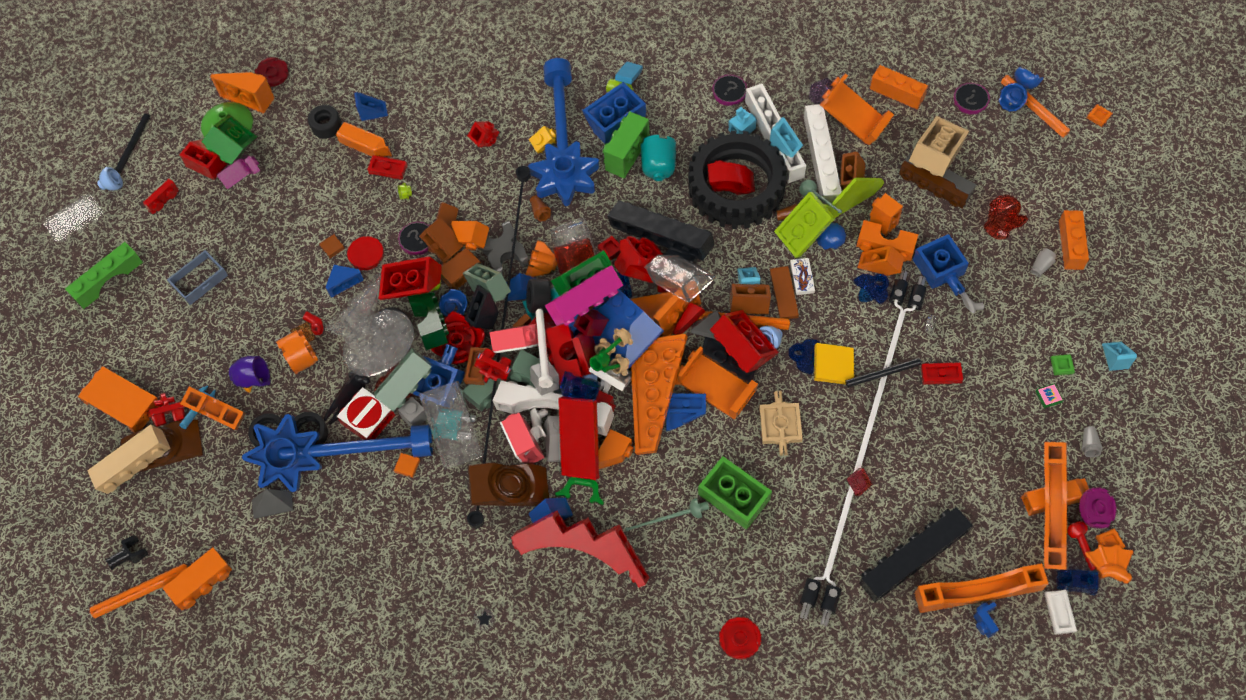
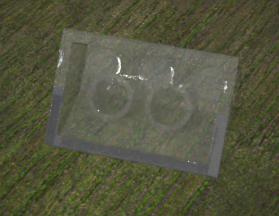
(73, 217)
(679, 276)

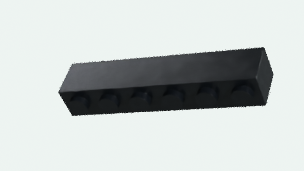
(661, 230)
(915, 554)

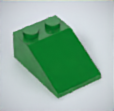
(228, 139)
(581, 272)

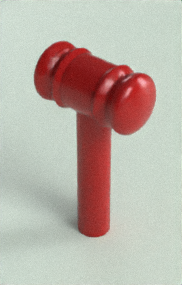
(1078, 531)

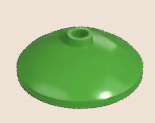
(218, 112)

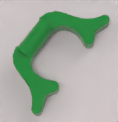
(585, 482)

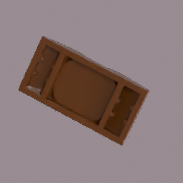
(182, 442)
(507, 484)

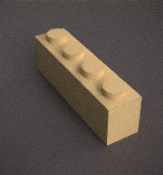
(128, 459)

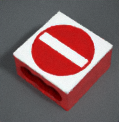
(365, 415)

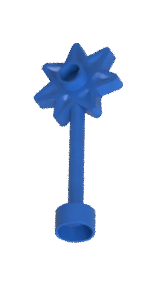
(564, 167)
(287, 453)

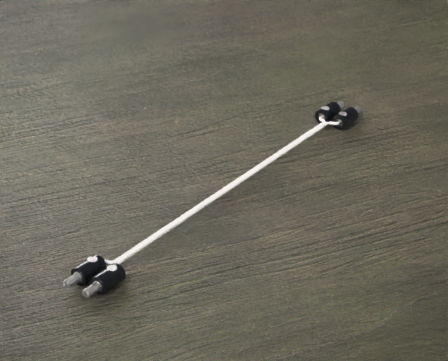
(812, 586)

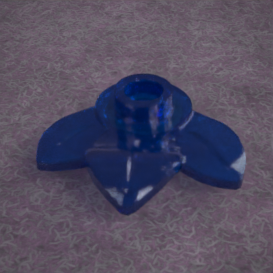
(870, 290)
(806, 360)

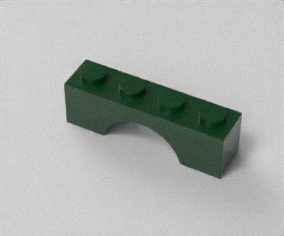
(432, 328)

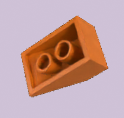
(244, 88)

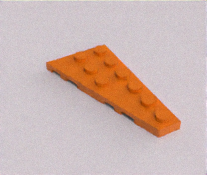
(652, 389)

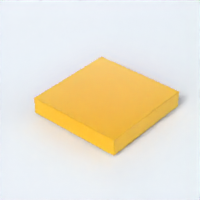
(833, 363)

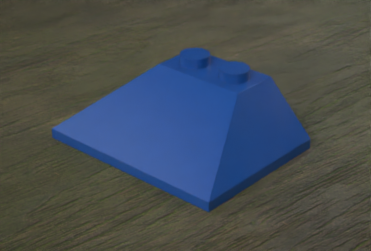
(627, 315)

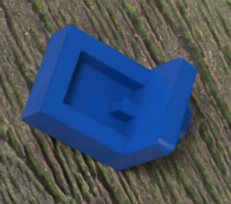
(984, 621)

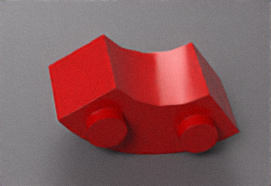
(731, 177)

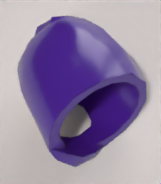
(248, 371)

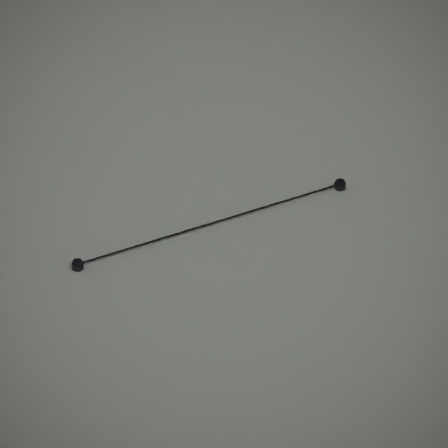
(475, 518)

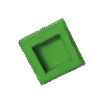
(1062, 365)

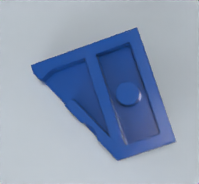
(684, 409)

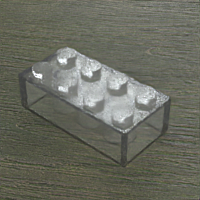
(451, 425)

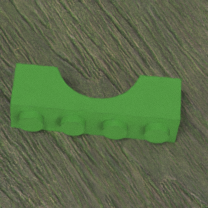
(88, 286)

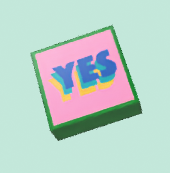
(1049, 395)

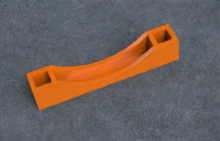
(1055, 505)
(954, 594)

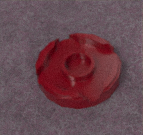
(278, 72)

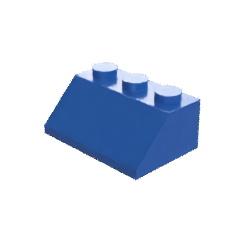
(608, 111)

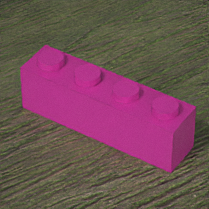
(583, 296)

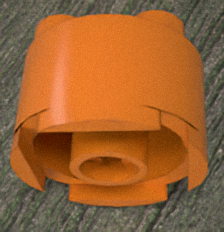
(297, 352)

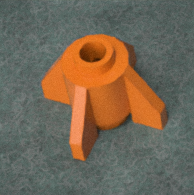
(542, 261)

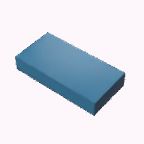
(628, 73)

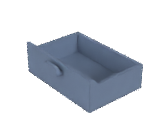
(206, 285)

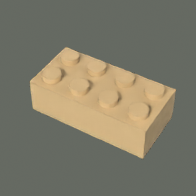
(938, 146)

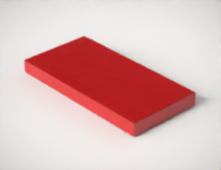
(579, 438)

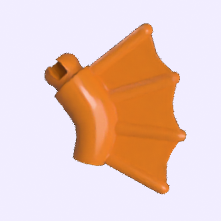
(1111, 562)

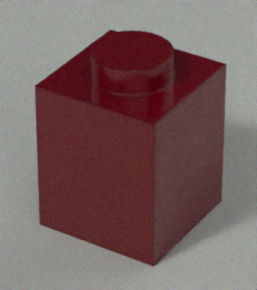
(591, 323)

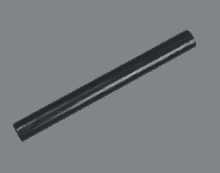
(132, 143)
(883, 372)

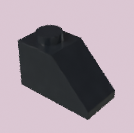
(482, 309)

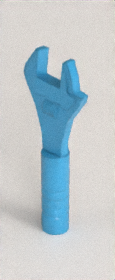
(191, 414)

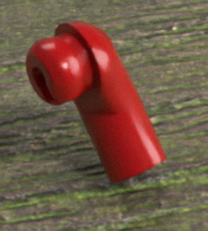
(316, 323)

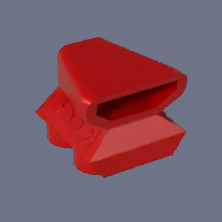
(635, 256)

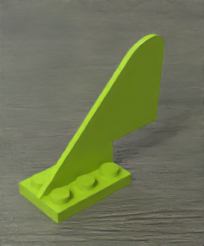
(812, 217)

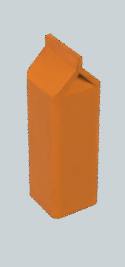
(362, 140)
(1035, 499)

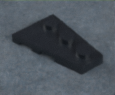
(717, 353)

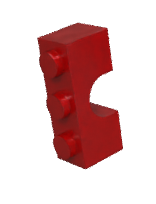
(559, 340)

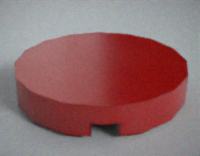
(365, 253)
(738, 646)

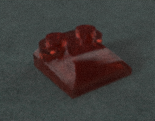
(572, 254)

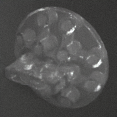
(380, 344)

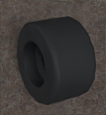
(328, 129)
(538, 294)

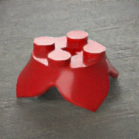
(460, 331)

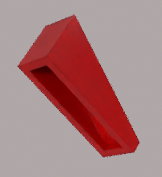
(689, 317)

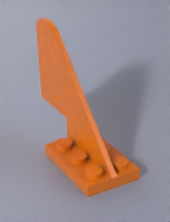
(664, 309)

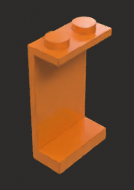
(854, 111)
(720, 386)
(119, 399)

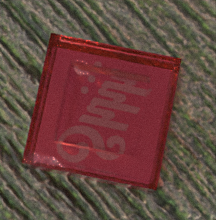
(859, 481)

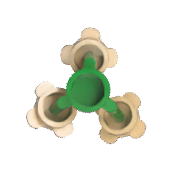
(604, 350)

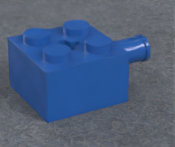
(942, 263)
(441, 371)

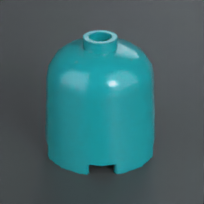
(658, 157)

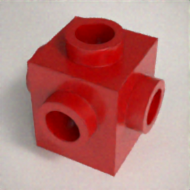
(483, 134)

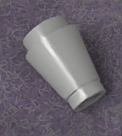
(1043, 262)
(1091, 443)

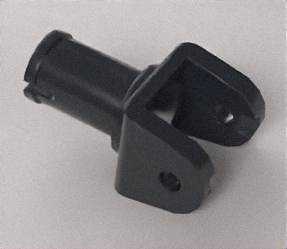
(124, 554)

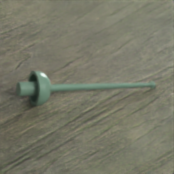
(810, 186)
(694, 508)

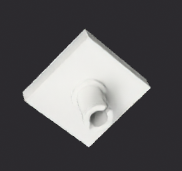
(612, 379)

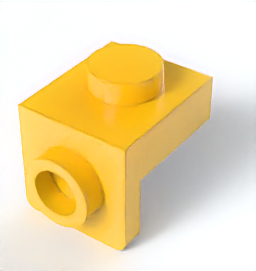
(543, 137)

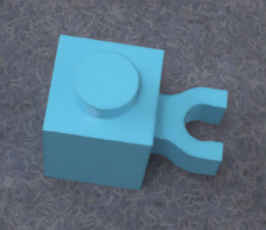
(742, 122)

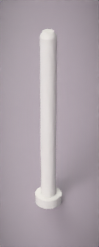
(545, 380)

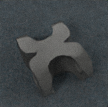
(500, 249)

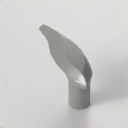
(969, 303)

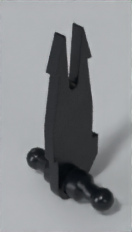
(346, 394)

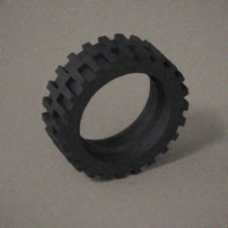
(737, 211)

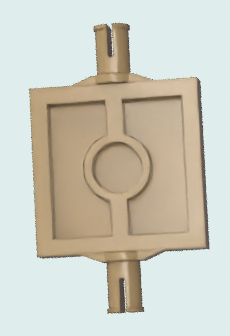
(780, 423)

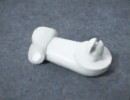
(536, 419)

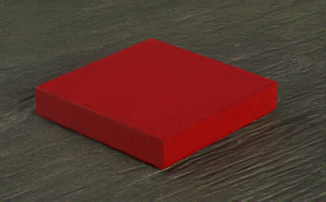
(585, 350)

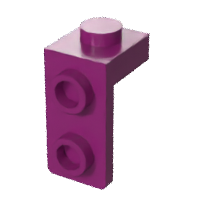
(238, 170)

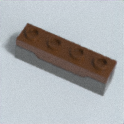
(949, 187)

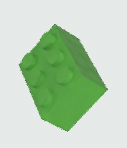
(625, 144)
(734, 492)

